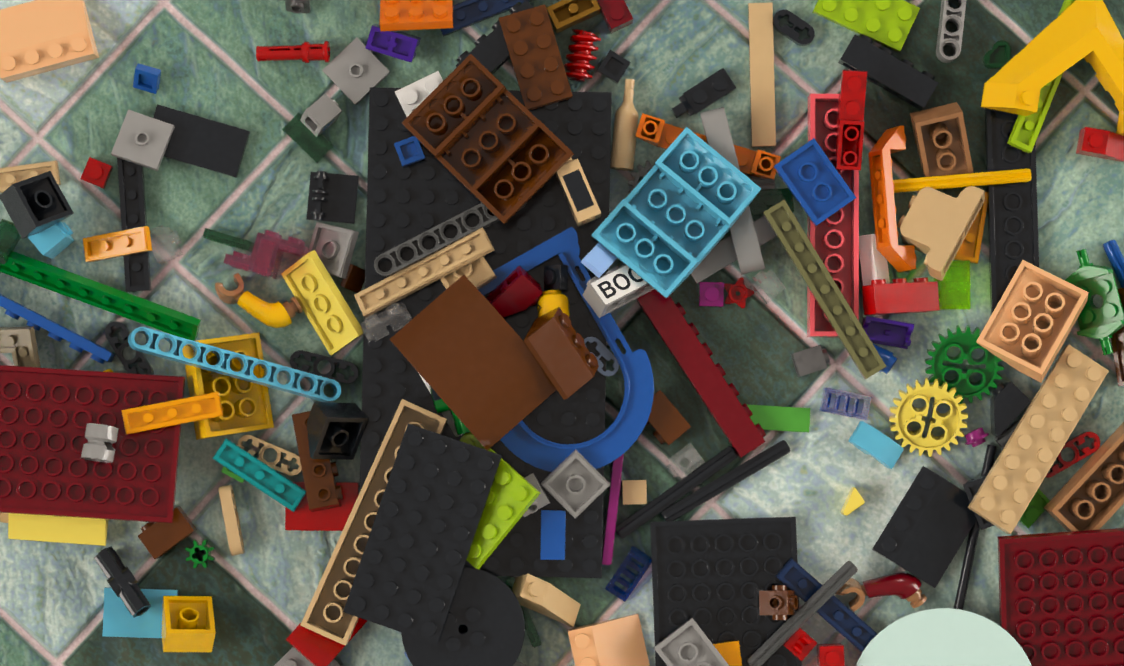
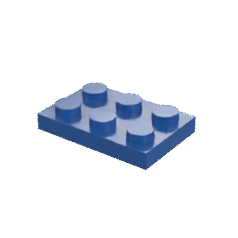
(814, 182)

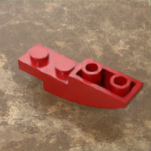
(851, 120)

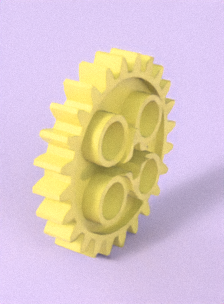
(949, 421)

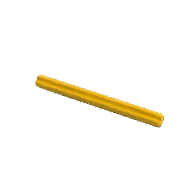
(963, 180)

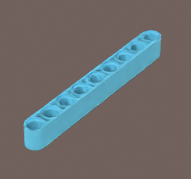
(223, 365)

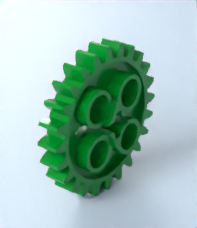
(967, 343)

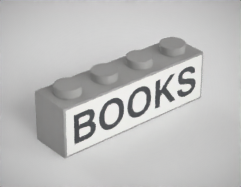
(614, 289)

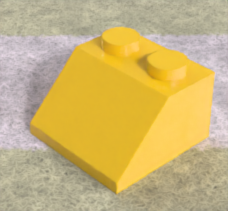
(187, 624)

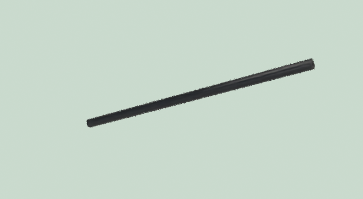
(972, 540)

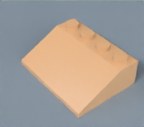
(44, 37)
(1032, 320)
(609, 643)

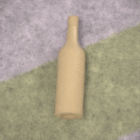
(624, 131)

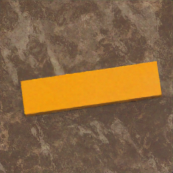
(172, 413)

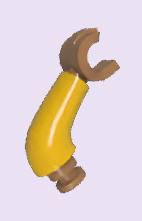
(270, 314)

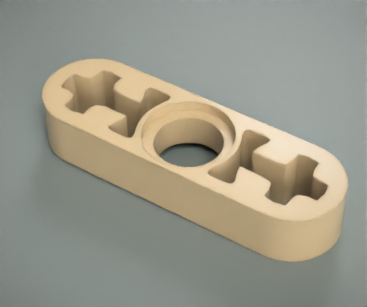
(289, 455)
(231, 520)

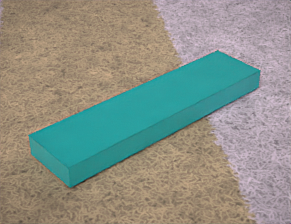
(259, 475)

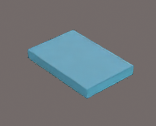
(120, 623)

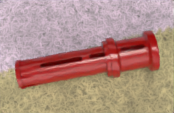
(304, 52)

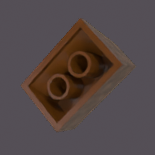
(561, 352)

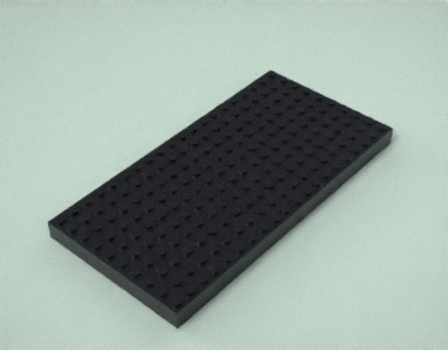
(425, 194)

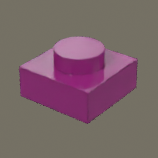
(711, 294)

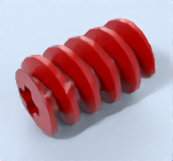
(581, 55)

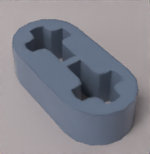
(606, 354)

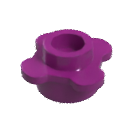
(976, 437)

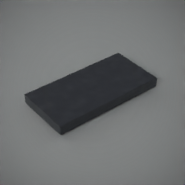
(204, 141)

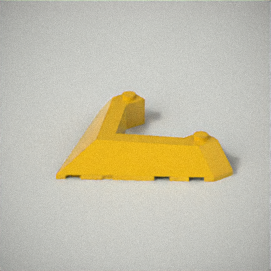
(1078, 33)

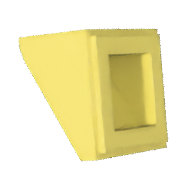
(852, 502)

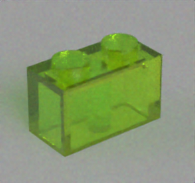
(955, 287)

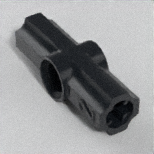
(122, 582)

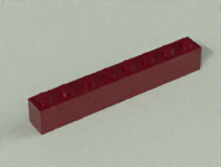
(702, 372)

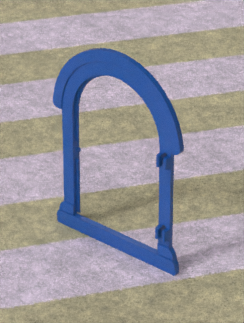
(634, 366)

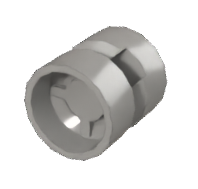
(99, 443)

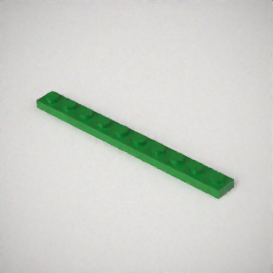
(101, 296)

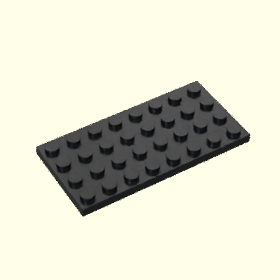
(422, 533)

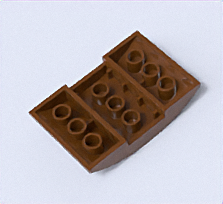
(487, 139)
(474, 362)

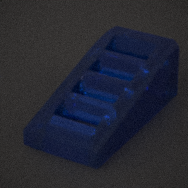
(826, 397)
(641, 557)

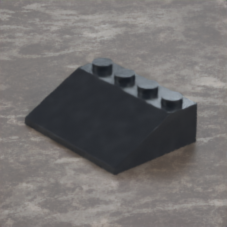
(927, 527)

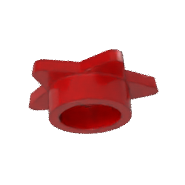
(744, 293)

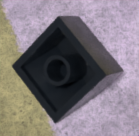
(35, 204)
(335, 430)

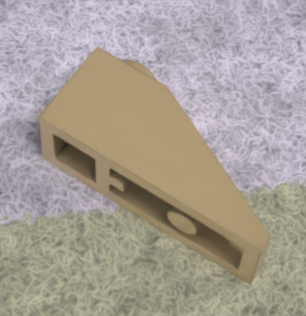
(545, 599)

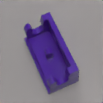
(393, 43)
(888, 332)

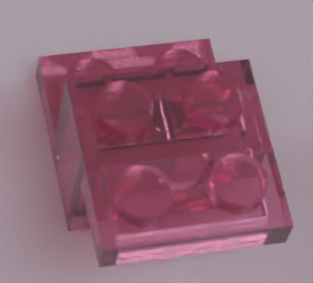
(266, 254)

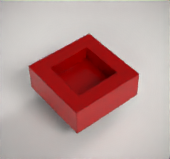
(96, 172)

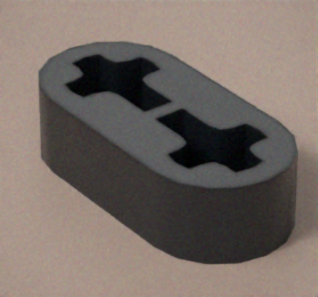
(797, 23)

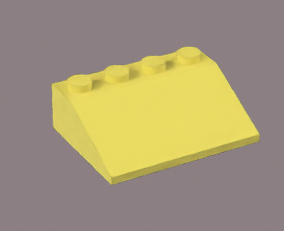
(58, 529)

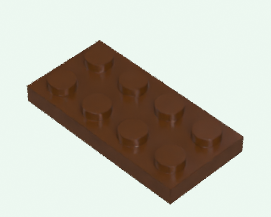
(535, 57)

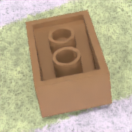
(942, 140)

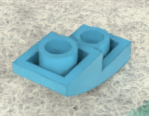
(876, 444)

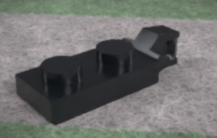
(704, 94)

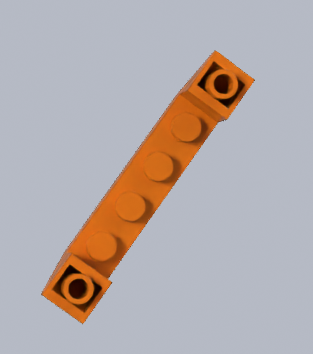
(750, 162)
(884, 209)

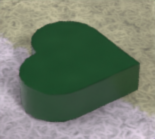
(998, 55)

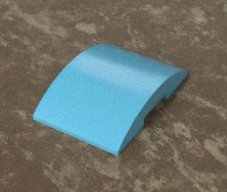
(677, 213)

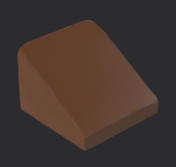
(354, 279)

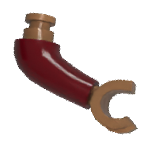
(898, 584)

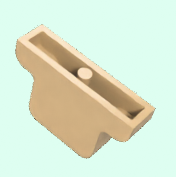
(939, 225)

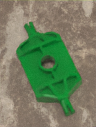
(1095, 321)

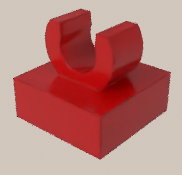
(800, 644)

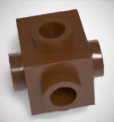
(778, 602)

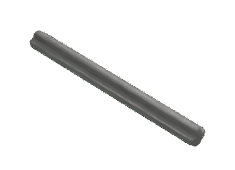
(805, 612)

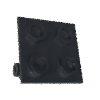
(332, 197)

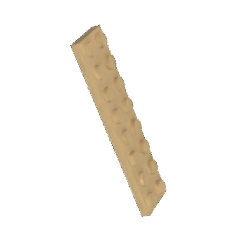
(1038, 439)

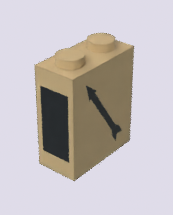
(578, 192)

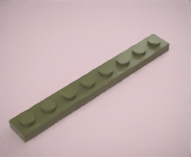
(824, 289)

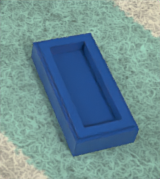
(553, 534)

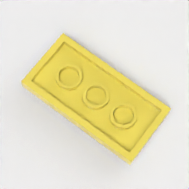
(322, 302)

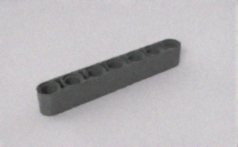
(441, 241)

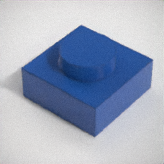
(146, 78)
(409, 151)

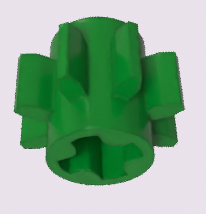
(194, 550)

